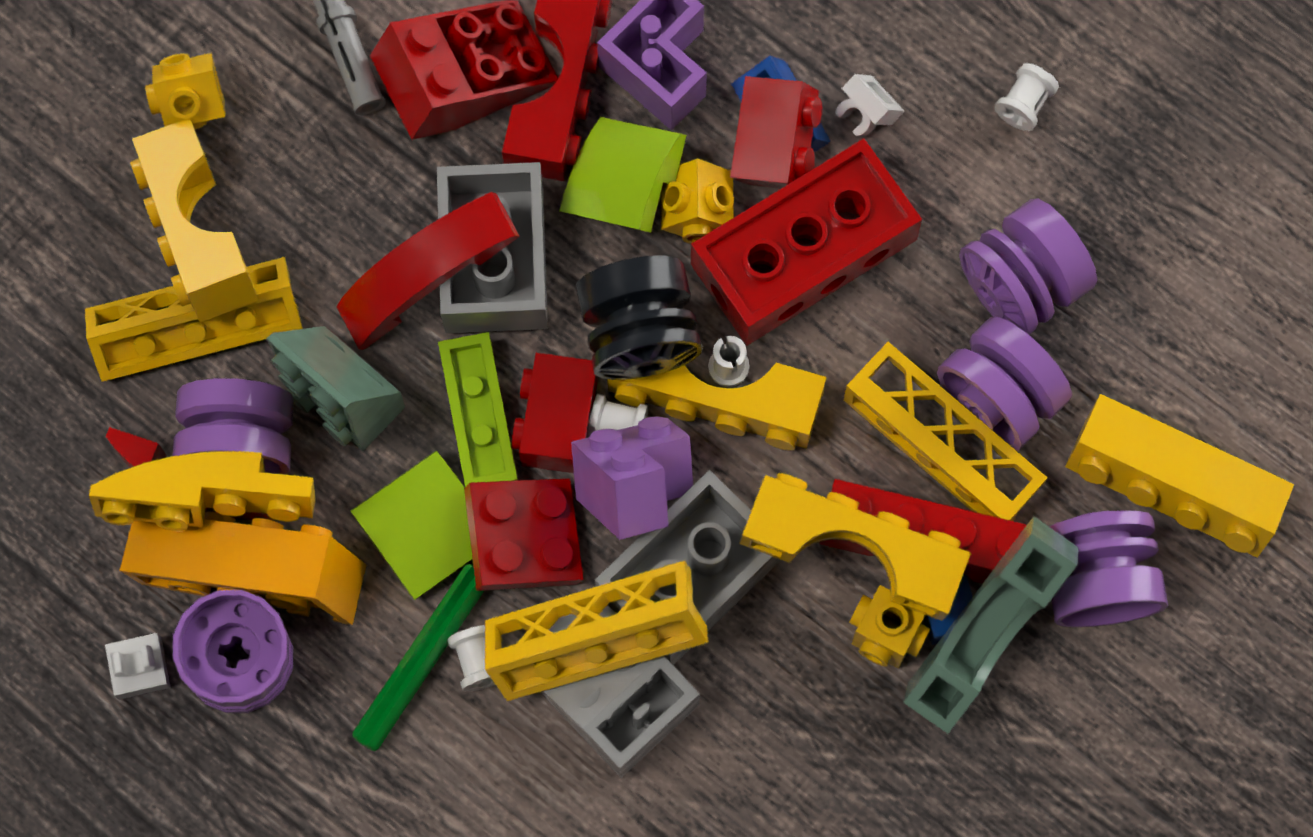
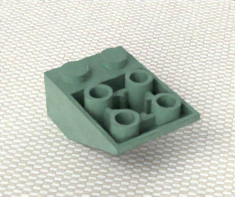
(336, 383)

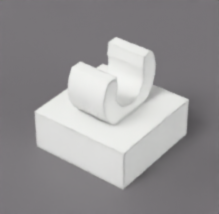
(872, 101)
(137, 666)

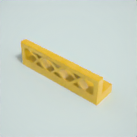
(155, 338)
(927, 449)
(592, 642)

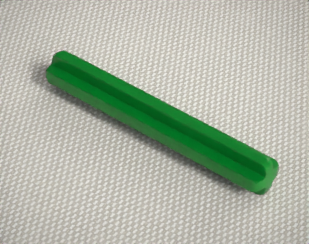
(418, 661)

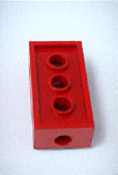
(805, 209)

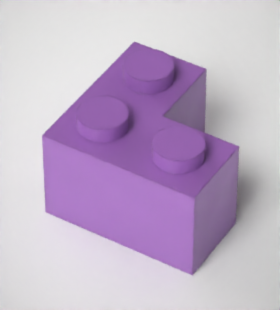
(648, 57)
(632, 474)

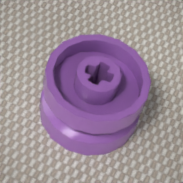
(1006, 381)
(235, 417)

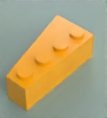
(261, 558)

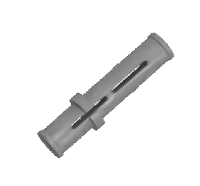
(337, 23)

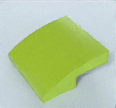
(622, 173)
(419, 524)

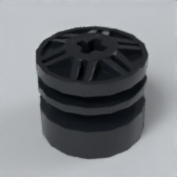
(638, 317)

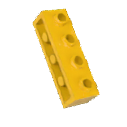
(1179, 476)

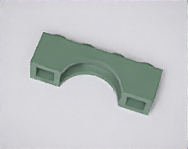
(974, 642)

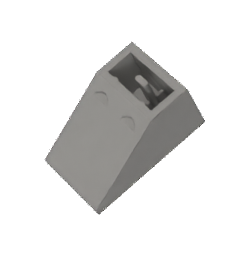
(625, 708)

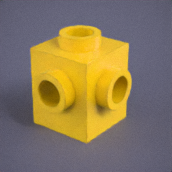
(186, 90)
(697, 200)
(881, 643)

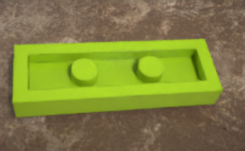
(477, 409)

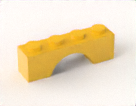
(208, 262)
(775, 406)
(919, 567)

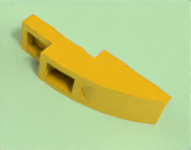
(181, 487)

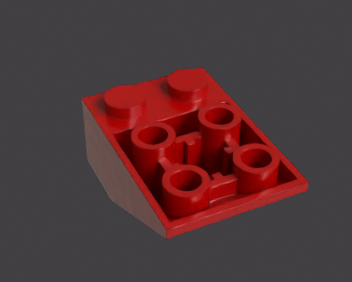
(460, 65)

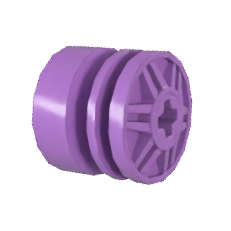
(1029, 266)
(1107, 581)
(216, 627)

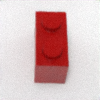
(775, 132)
(557, 410)

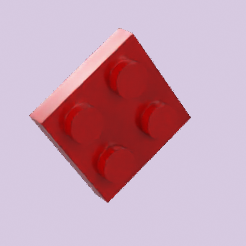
(523, 534)

